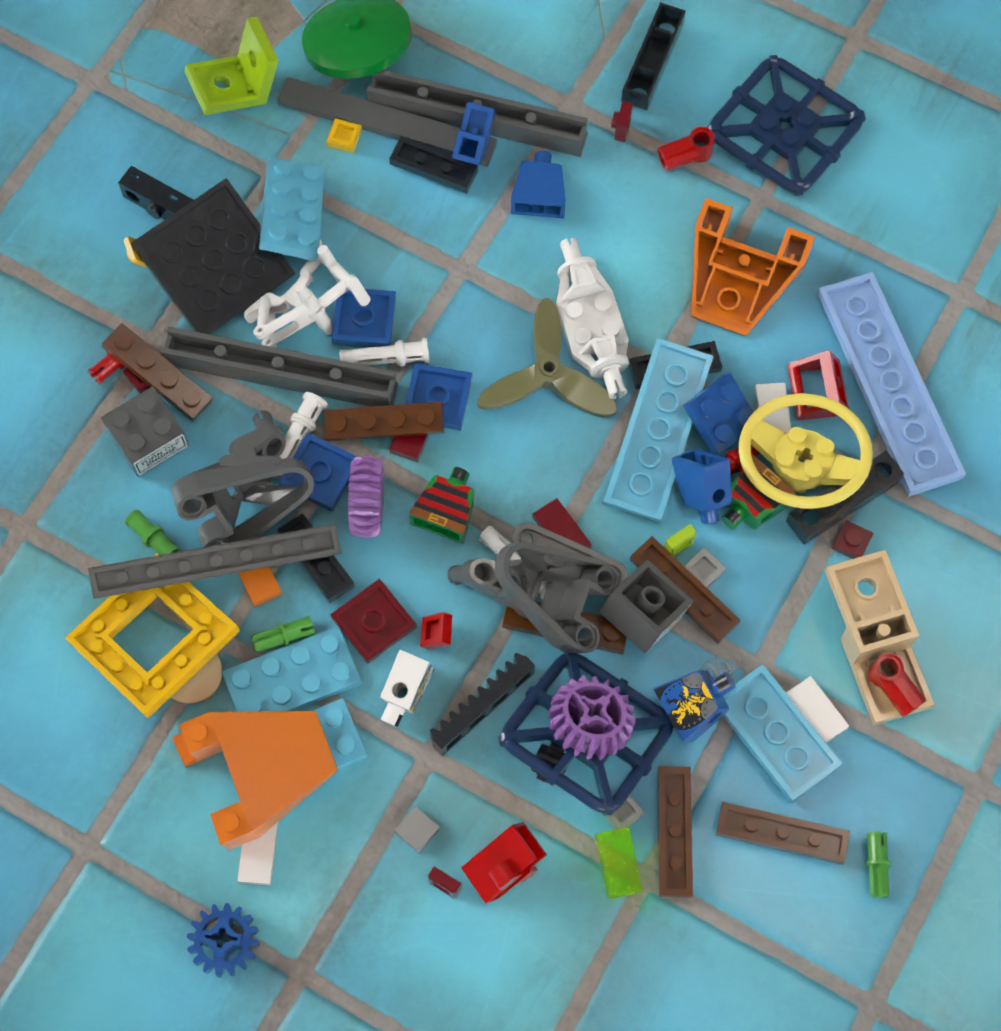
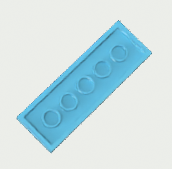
(657, 430)

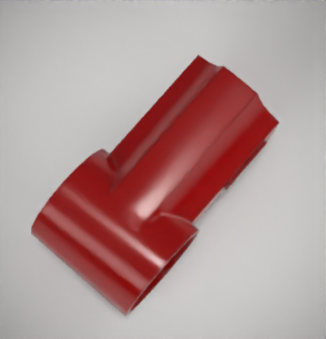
(685, 149)
(898, 687)

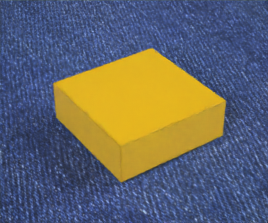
(344, 135)

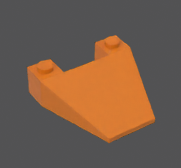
(735, 281)
(272, 761)

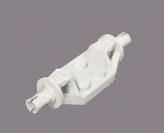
(591, 319)

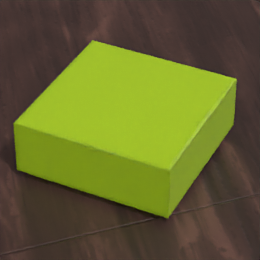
(680, 540)

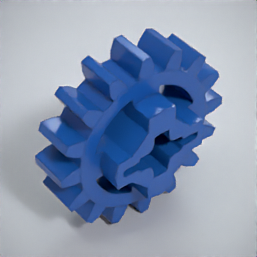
(224, 925)

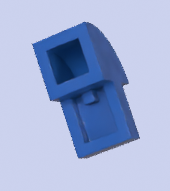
(474, 135)

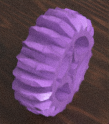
(366, 496)
(594, 728)

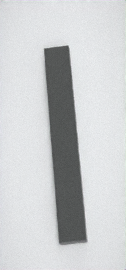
(372, 116)
(214, 561)

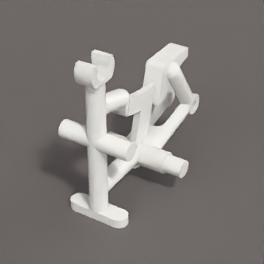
(306, 306)

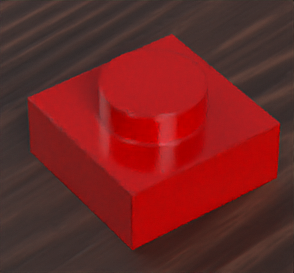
(436, 631)

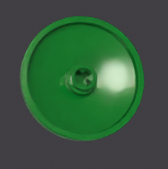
(356, 37)

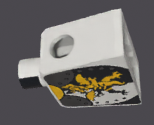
(407, 673)

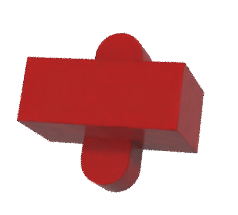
(504, 862)

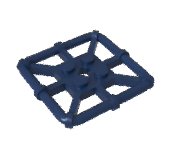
(786, 141)
(640, 765)

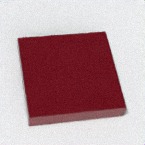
(373, 621)

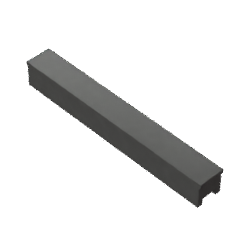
(512, 119)
(280, 368)

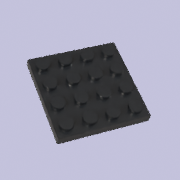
(212, 258)

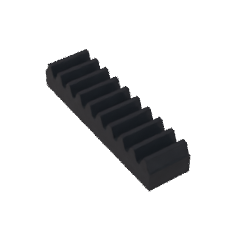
(482, 705)

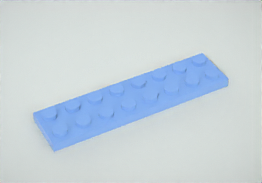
(891, 384)

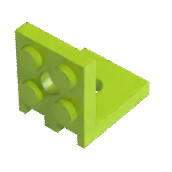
(246, 75)

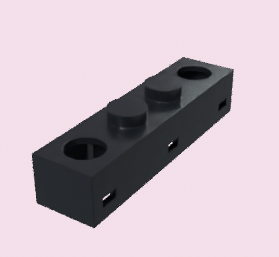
(653, 56)
(151, 194)
(831, 515)

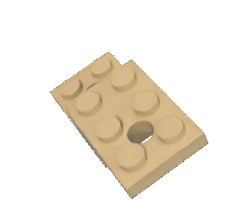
(876, 627)

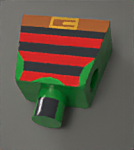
(749, 503)
(445, 506)

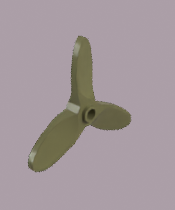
(548, 373)

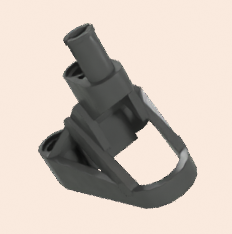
(248, 470)
(564, 598)

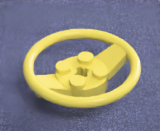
(820, 463)

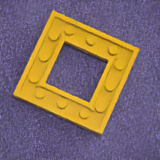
(153, 688)

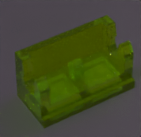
(618, 862)

